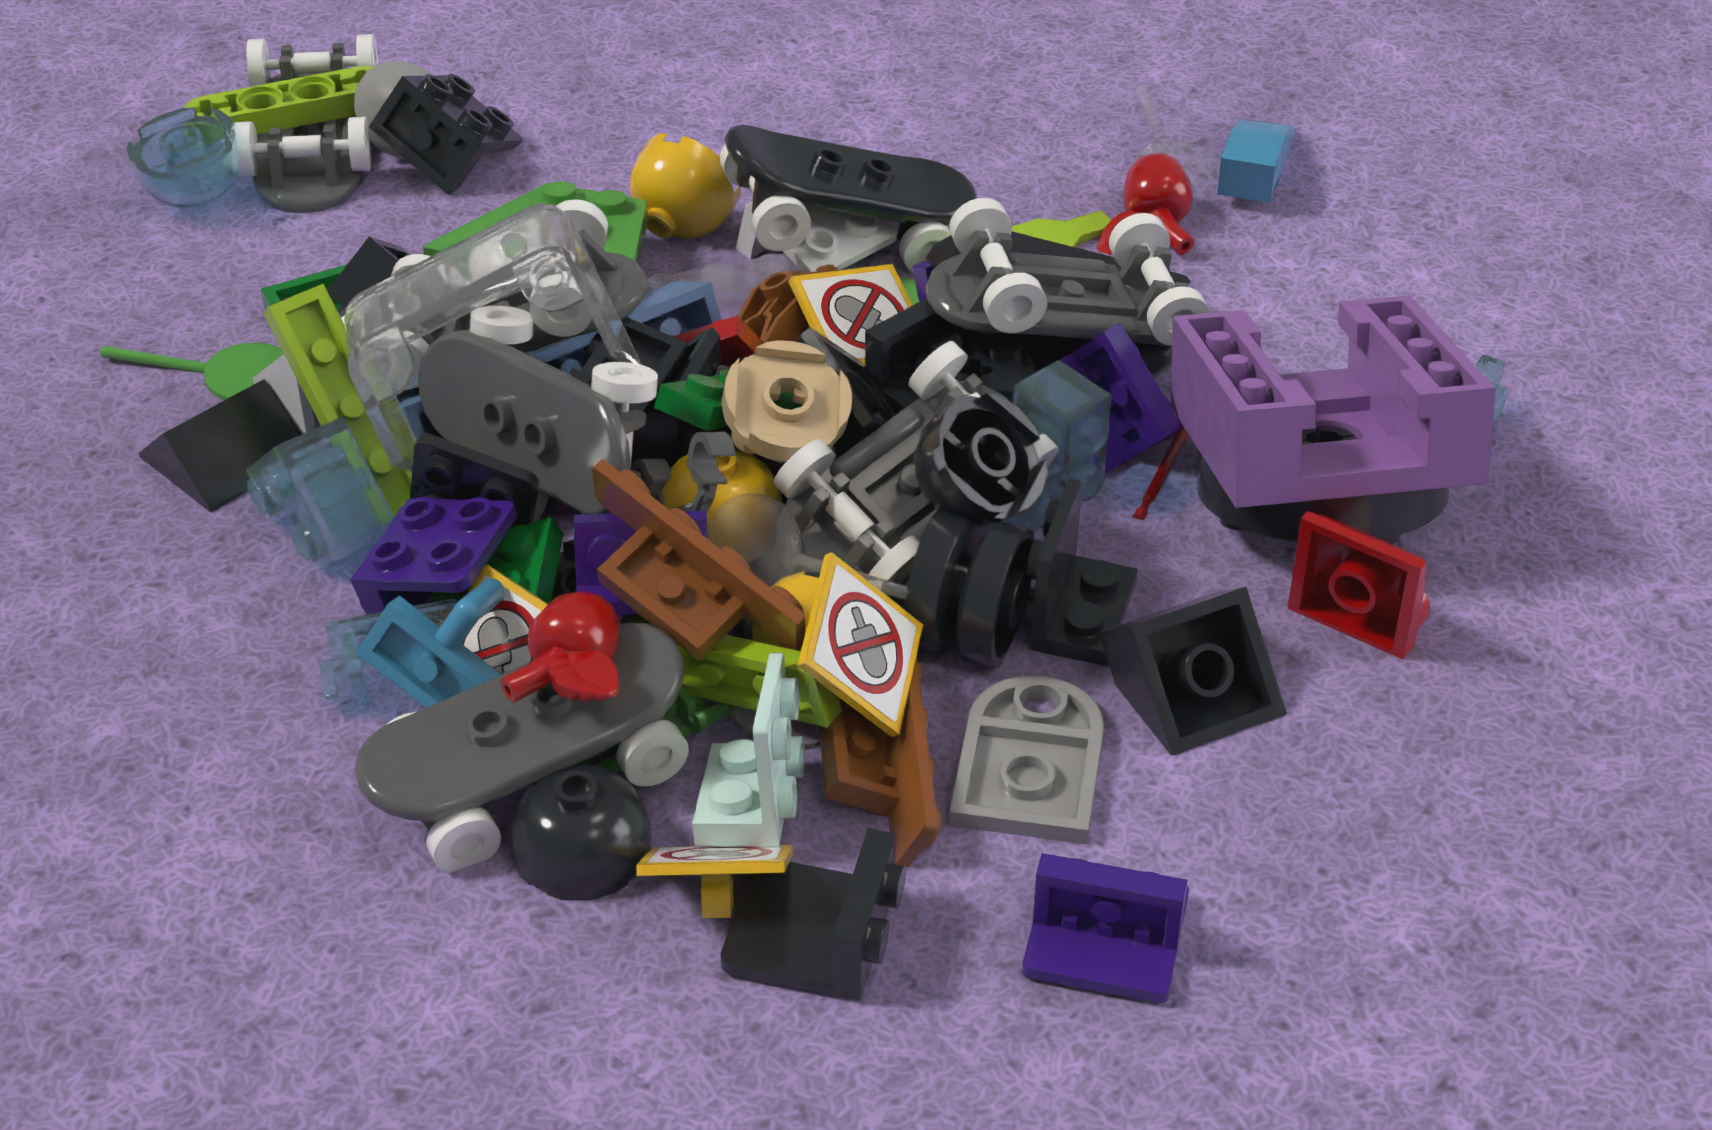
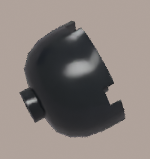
(980, 459)
(579, 833)

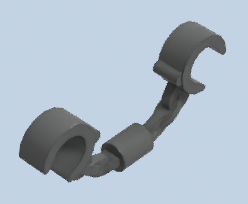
(702, 465)

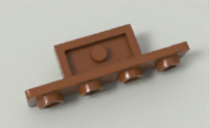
(682, 577)
(885, 772)

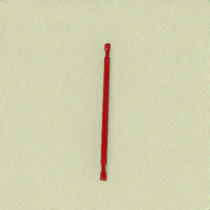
(1161, 473)

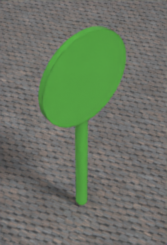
(225, 371)

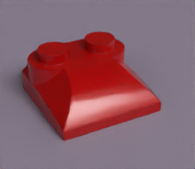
(1358, 584)

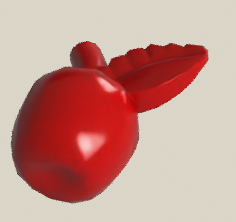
(1160, 188)
(570, 649)

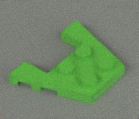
(625, 217)

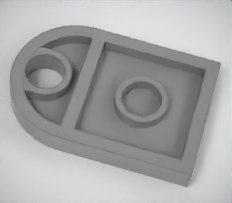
(1026, 767)

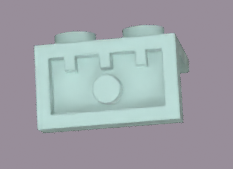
(753, 783)

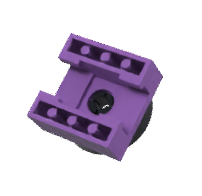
(1343, 443)

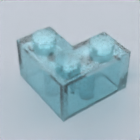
(1077, 421)
(324, 491)

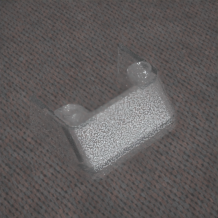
(526, 250)

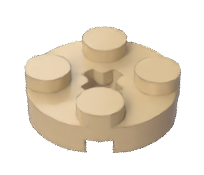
(778, 432)

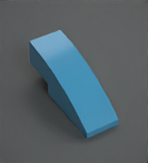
(1254, 159)

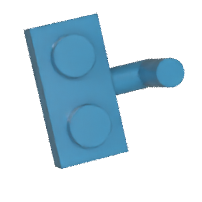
(428, 658)

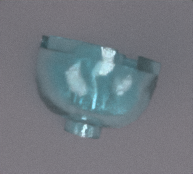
(186, 157)

